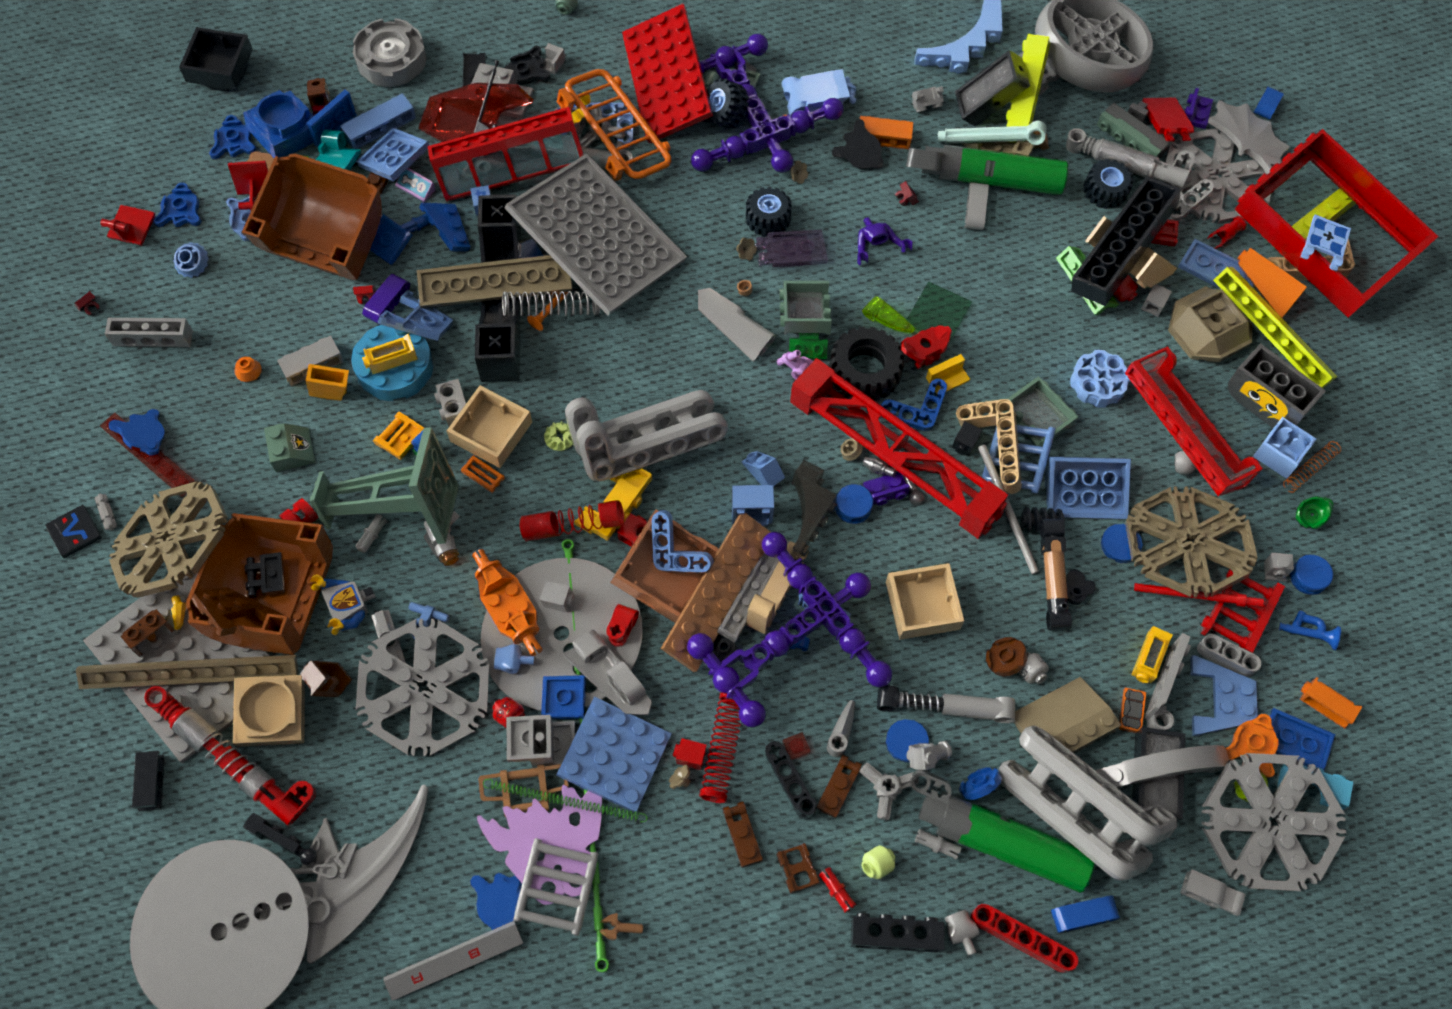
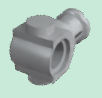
(926, 755)

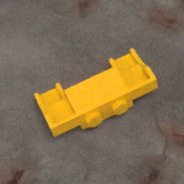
(627, 491)

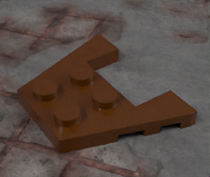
(227, 604)

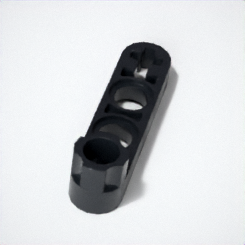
(787, 781)

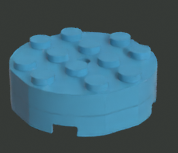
(397, 381)

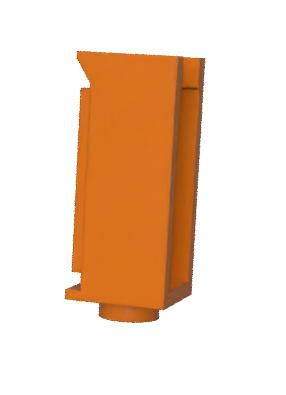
(1329, 703)

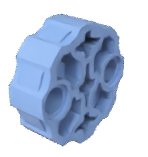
(1105, 383)

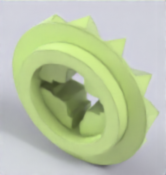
(555, 442)

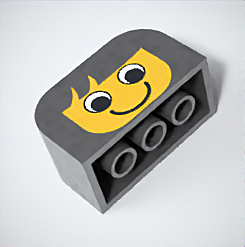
(1273, 388)

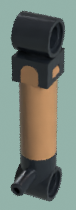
(1053, 548)

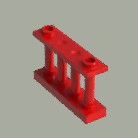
(1256, 626)

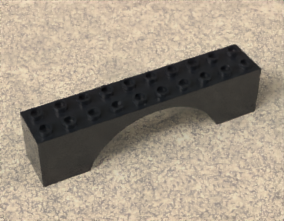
(498, 335)

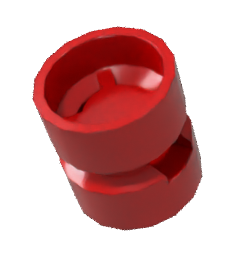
(305, 509)

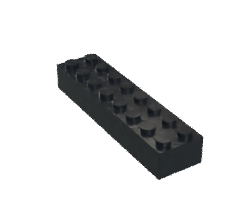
(1125, 241)

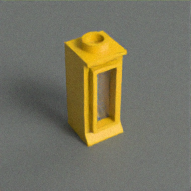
(389, 355)
(1151, 655)

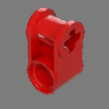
(622, 621)

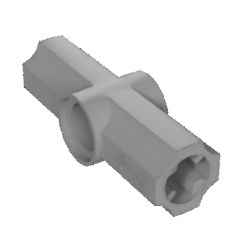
(384, 625)

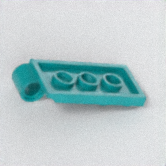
(333, 150)

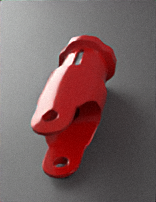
(1229, 230)

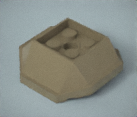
(1209, 325)

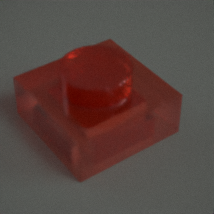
(796, 746)

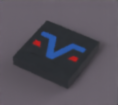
(73, 531)

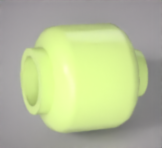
(878, 862)

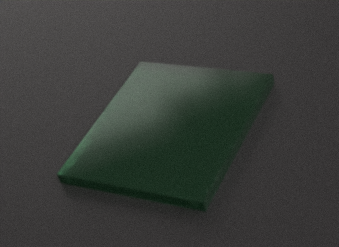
(938, 308)

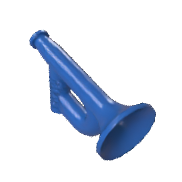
(1331, 637)

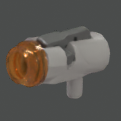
(444, 552)

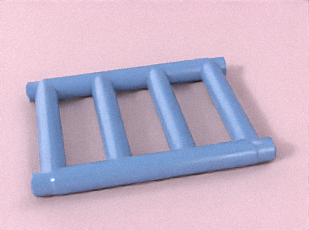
(1038, 468)

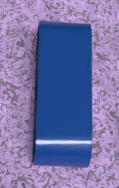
(1085, 913)

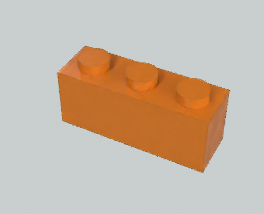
(890, 132)

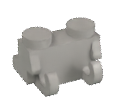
(927, 97)

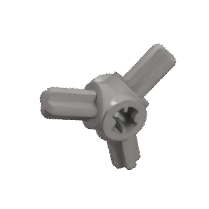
(591, 136)
(886, 797)

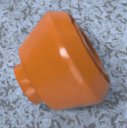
(247, 369)

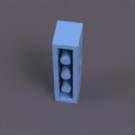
(378, 121)

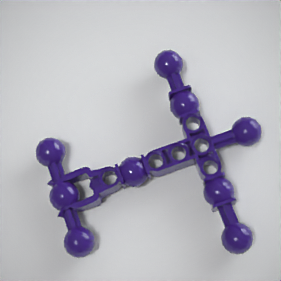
(764, 130)
(778, 642)

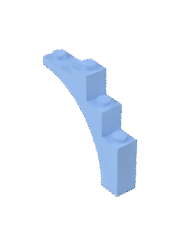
(973, 44)

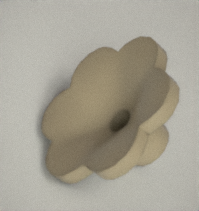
(799, 172)
(746, 249)
(680, 777)

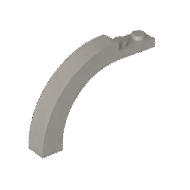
(1168, 763)

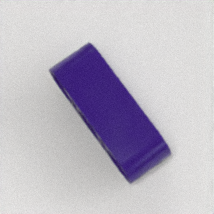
(385, 297)

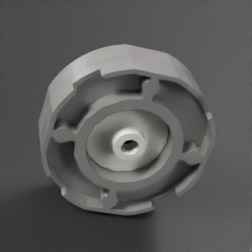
(389, 52)

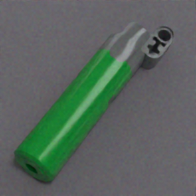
(991, 168)
(1002, 837)

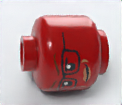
(506, 708)

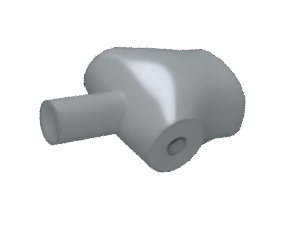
(962, 930)

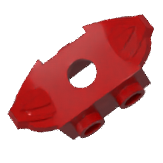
(938, 339)

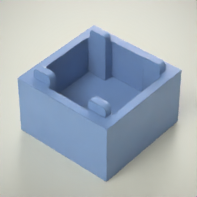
(755, 501)

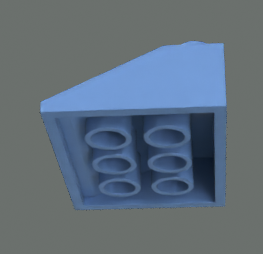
(1088, 486)

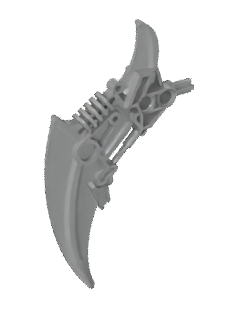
(346, 884)

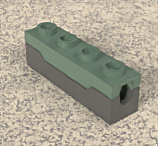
(1131, 131)

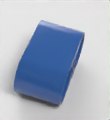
(1268, 103)

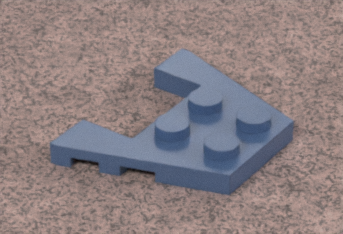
(420, 321)
(1232, 694)

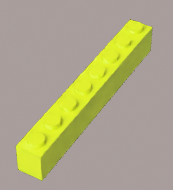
(1274, 327)

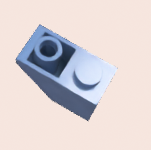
(763, 468)

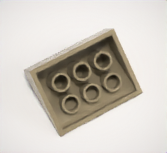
(1071, 715)

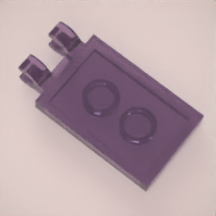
(792, 248)

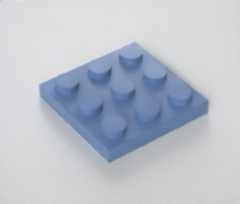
(393, 154)

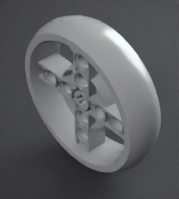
(1094, 49)

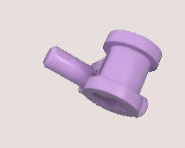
(793, 361)

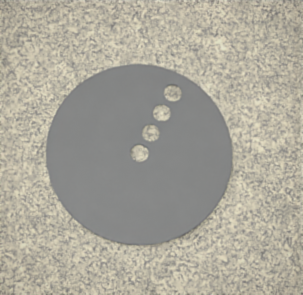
(593, 610)
(206, 886)

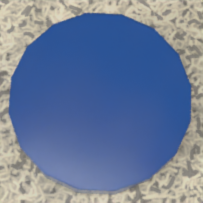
(1116, 545)
(902, 735)
(980, 783)

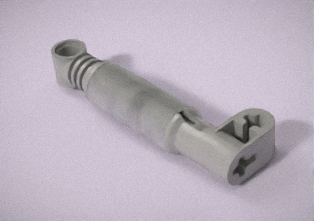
(1136, 161)

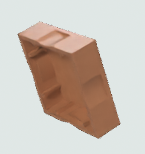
(661, 590)

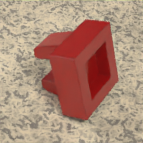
(362, 291)

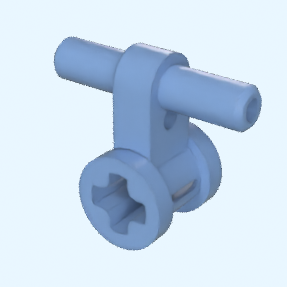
(427, 613)

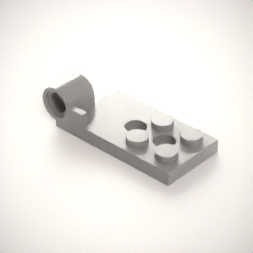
(1171, 667)

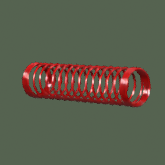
(708, 792)

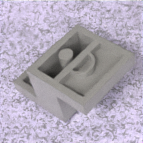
(502, 76)
(538, 739)

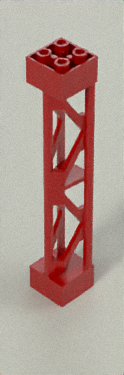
(809, 394)

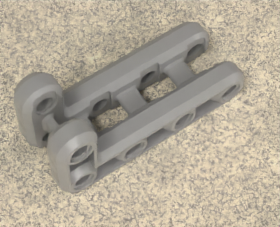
(643, 435)
(1117, 859)

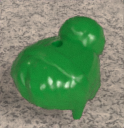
(1321, 509)

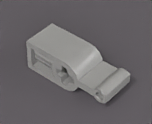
(1212, 892)

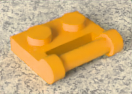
(401, 441)

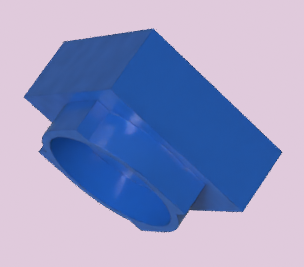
(280, 123)

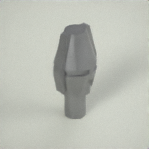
(878, 466)

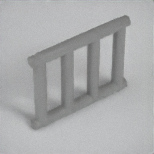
(581, 903)

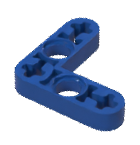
(924, 412)

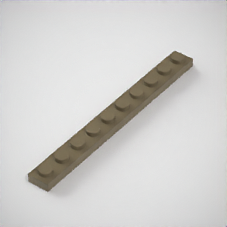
(184, 671)

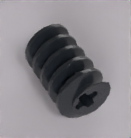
(1033, 517)

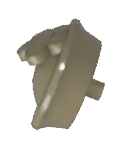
(851, 449)

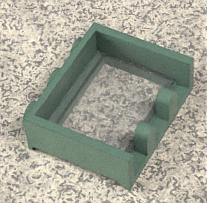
(805, 307)
(1042, 408)

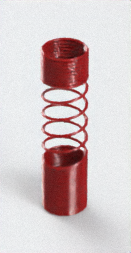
(546, 524)

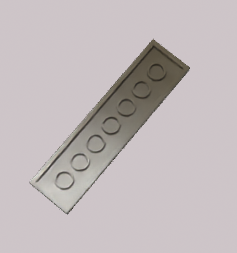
(489, 280)

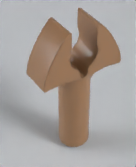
(619, 927)

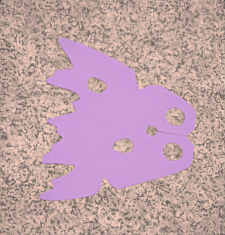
(553, 830)

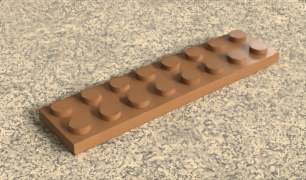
(717, 588)

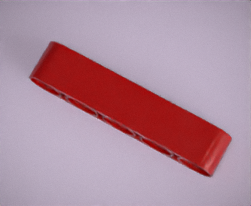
(1035, 938)

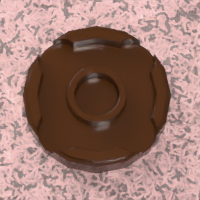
(1006, 656)

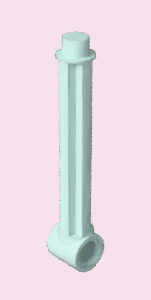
(995, 134)

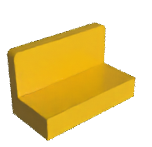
(949, 371)

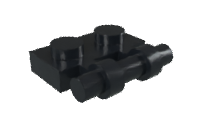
(271, 575)

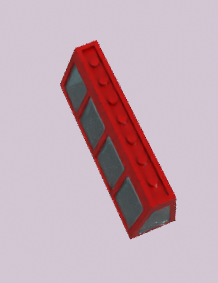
(506, 153)

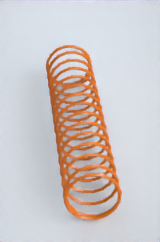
(1304, 465)

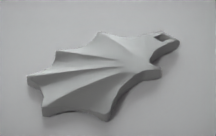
(1249, 134)

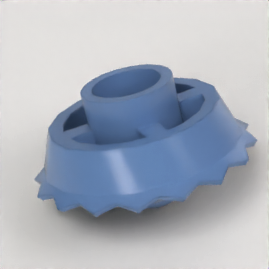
(190, 259)

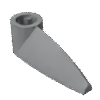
(842, 731)

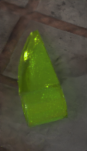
(883, 313)

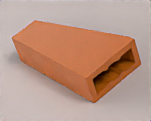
(1272, 282)

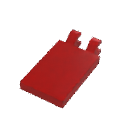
(1168, 118)

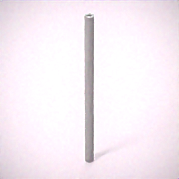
(1009, 511)

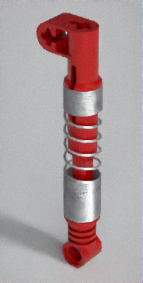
(202, 736)

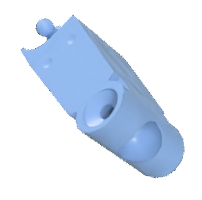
(816, 88)

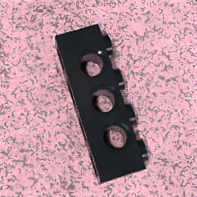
(908, 942)

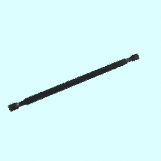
(487, 94)

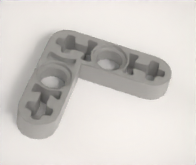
(1186, 208)

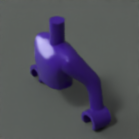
(878, 234)

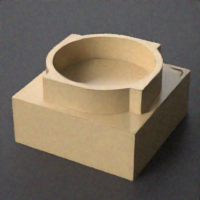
(489, 426)
(924, 601)
(268, 710)

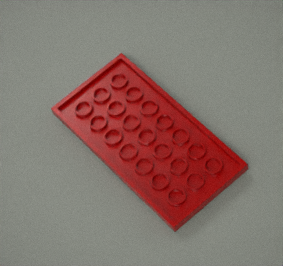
(667, 72)

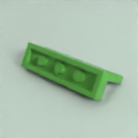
(1070, 261)

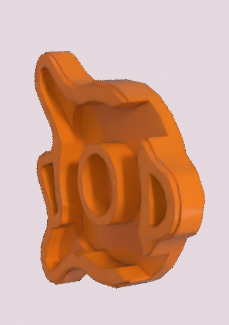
(1255, 737)

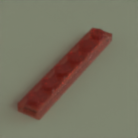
(158, 463)

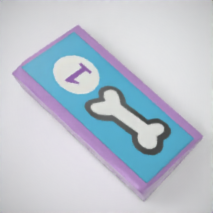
(415, 184)

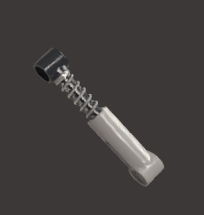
(997, 709)

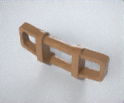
(520, 774)

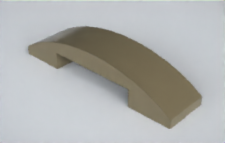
(1020, 147)

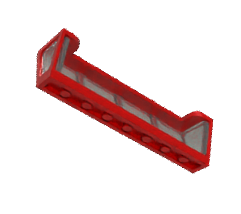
(1189, 424)

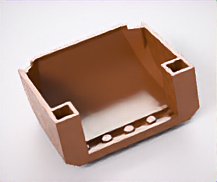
(315, 215)
(305, 554)

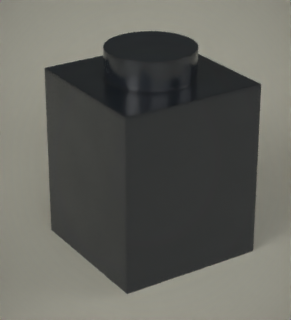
(966, 439)

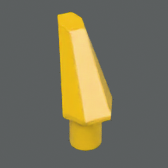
(178, 611)

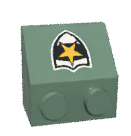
(289, 446)

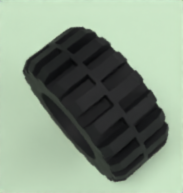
(871, 343)

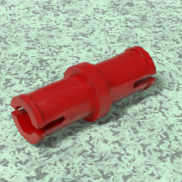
(837, 890)

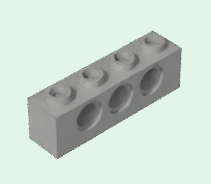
(149, 332)

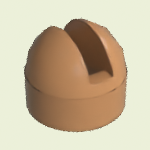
(742, 286)

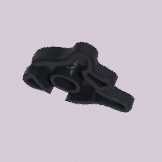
(528, 67)
(861, 148)

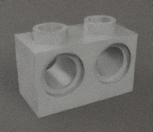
(453, 402)

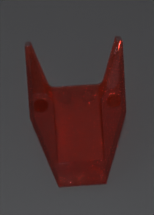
(457, 110)

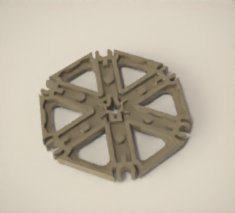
(168, 540)
(1204, 546)

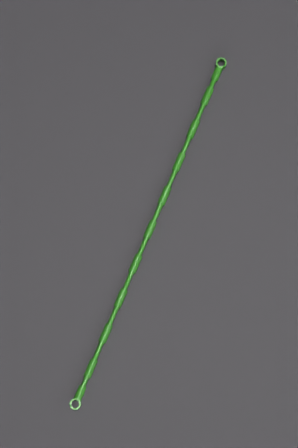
(597, 910)

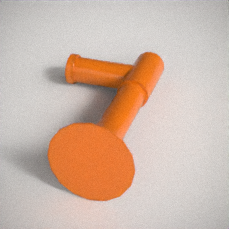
(536, 321)

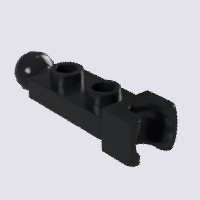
(261, 828)

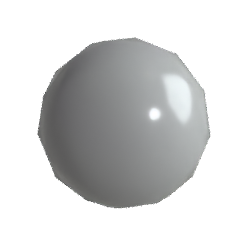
(1183, 464)

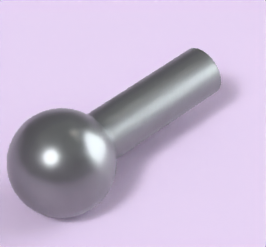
(916, 497)

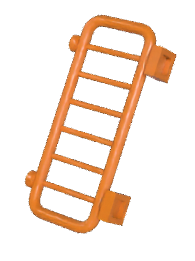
(615, 163)

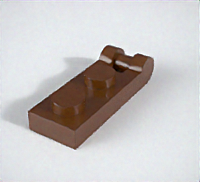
(838, 787)
(742, 835)

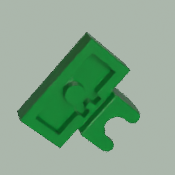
(809, 345)

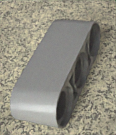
(976, 206)
(1238, 654)

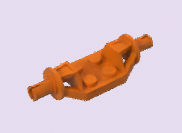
(507, 602)

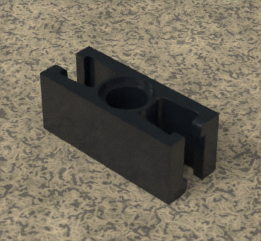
(148, 781)

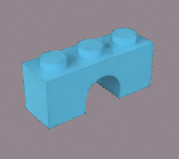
(1338, 784)

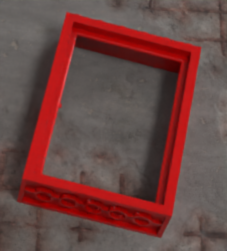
(1362, 189)

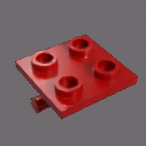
(248, 179)
(129, 225)

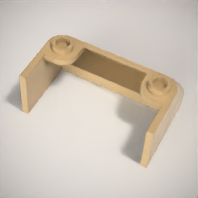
(1149, 268)

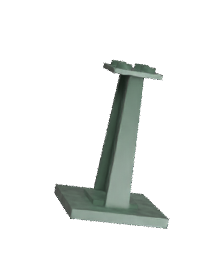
(429, 480)

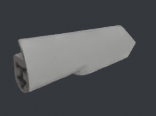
(734, 324)
(608, 674)

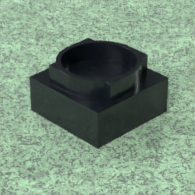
(216, 59)

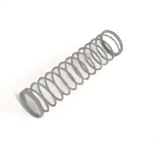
(505, 303)

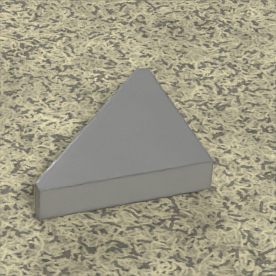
(324, 844)

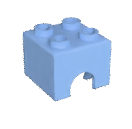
(1284, 447)

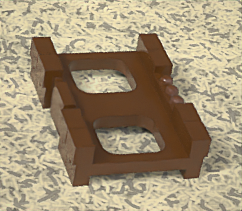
(791, 870)

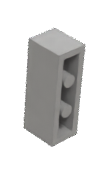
(321, 353)

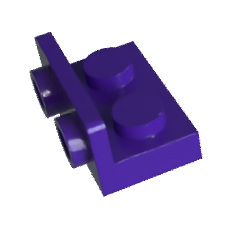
(1198, 109)
(887, 488)

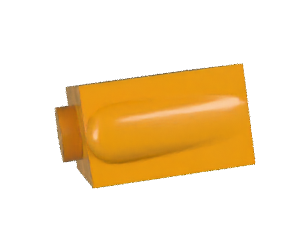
(326, 382)

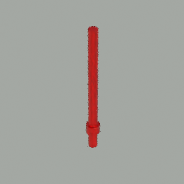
(1240, 599)

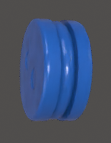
(854, 504)
(1311, 574)

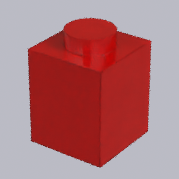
(690, 753)

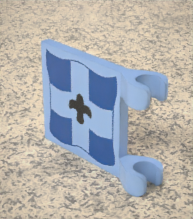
(1327, 238)

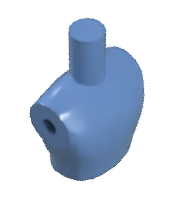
(510, 658)

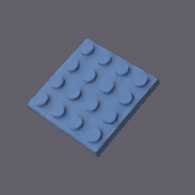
(614, 754)

